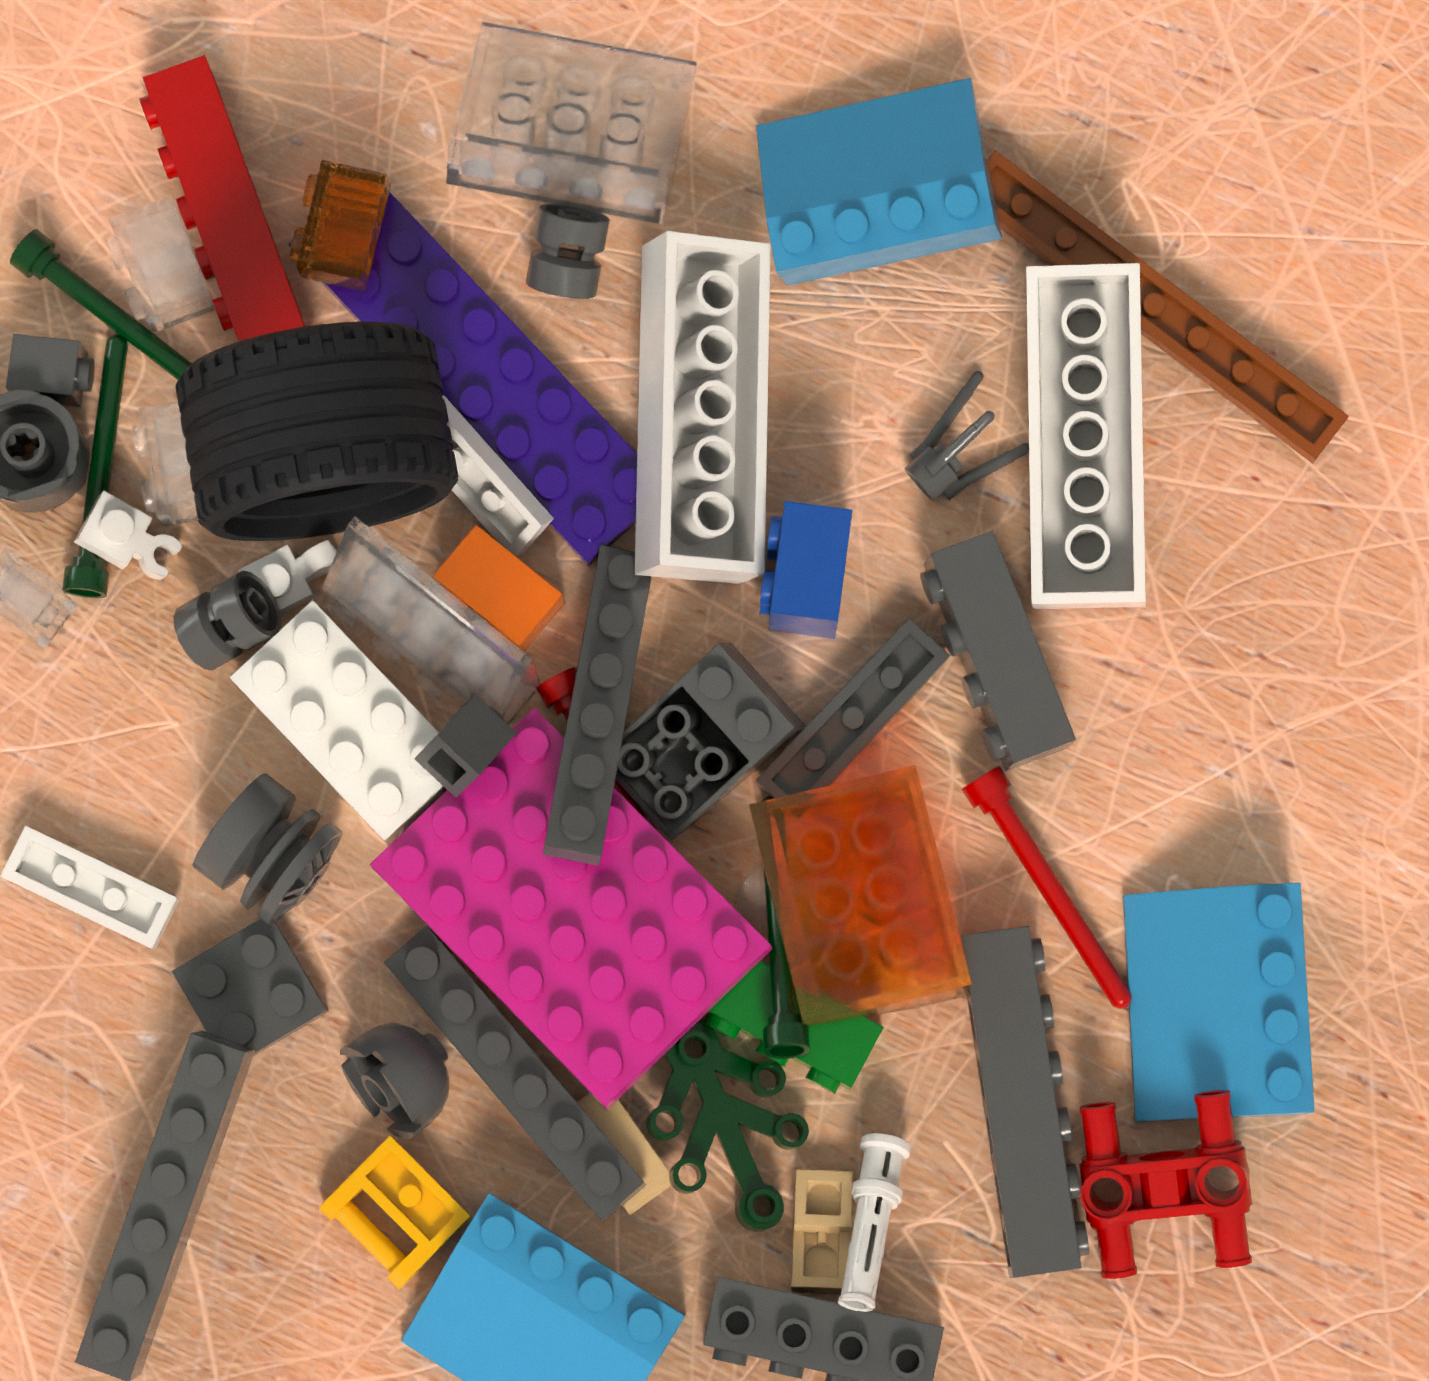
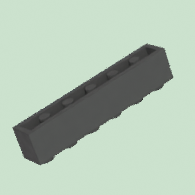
(1021, 1104)
(165, 1206)

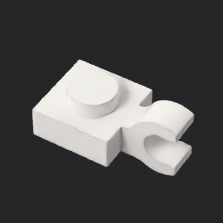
(290, 576)

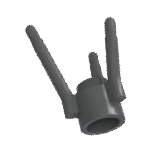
(936, 468)

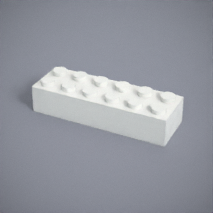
(702, 408)
(1085, 436)

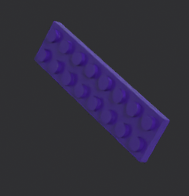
(503, 385)

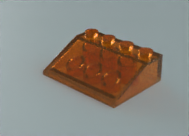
(861, 898)

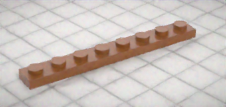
(1170, 315)

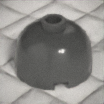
(399, 1073)

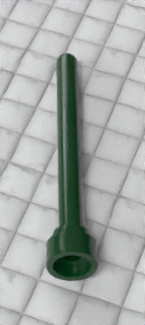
(38, 258)
(87, 573)
(785, 1034)

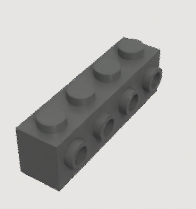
(997, 651)
(818, 1336)

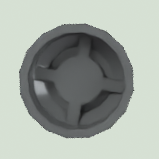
(566, 270)
(227, 620)

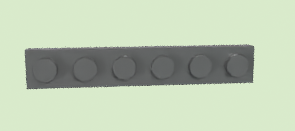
(598, 709)
(515, 1074)

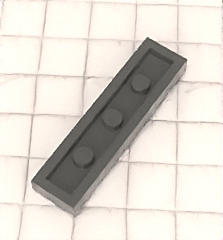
(856, 713)

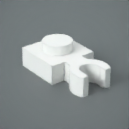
(119, 533)

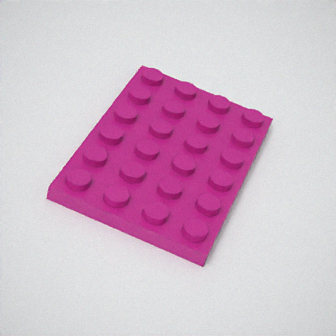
(584, 954)

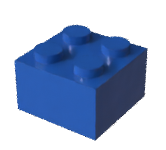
(809, 571)

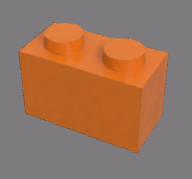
(499, 588)

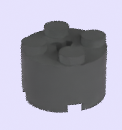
(58, 462)

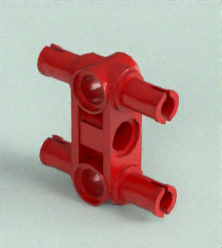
(1165, 1184)

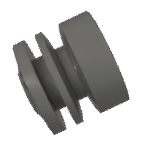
(266, 848)

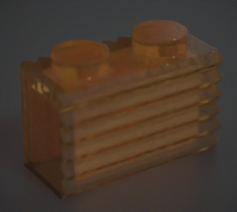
(341, 225)

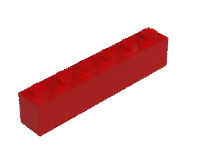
(220, 200)

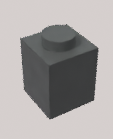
(50, 367)
(465, 745)

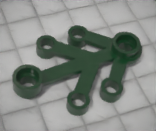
(720, 1116)

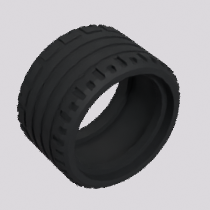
(316, 430)

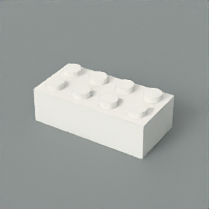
(344, 720)

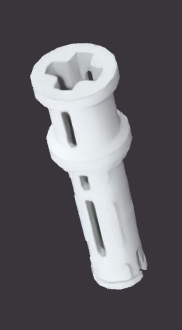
(876, 1196)

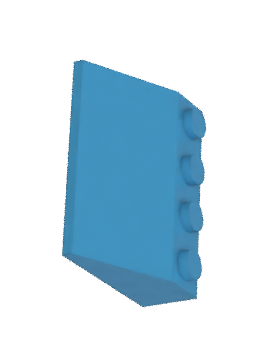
(876, 182)
(1218, 1000)
(536, 1309)

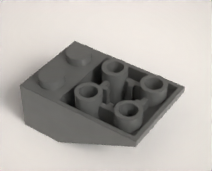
(703, 739)

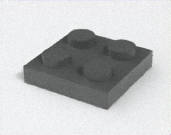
(251, 988)

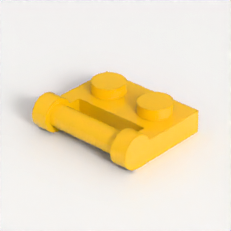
(408, 1198)

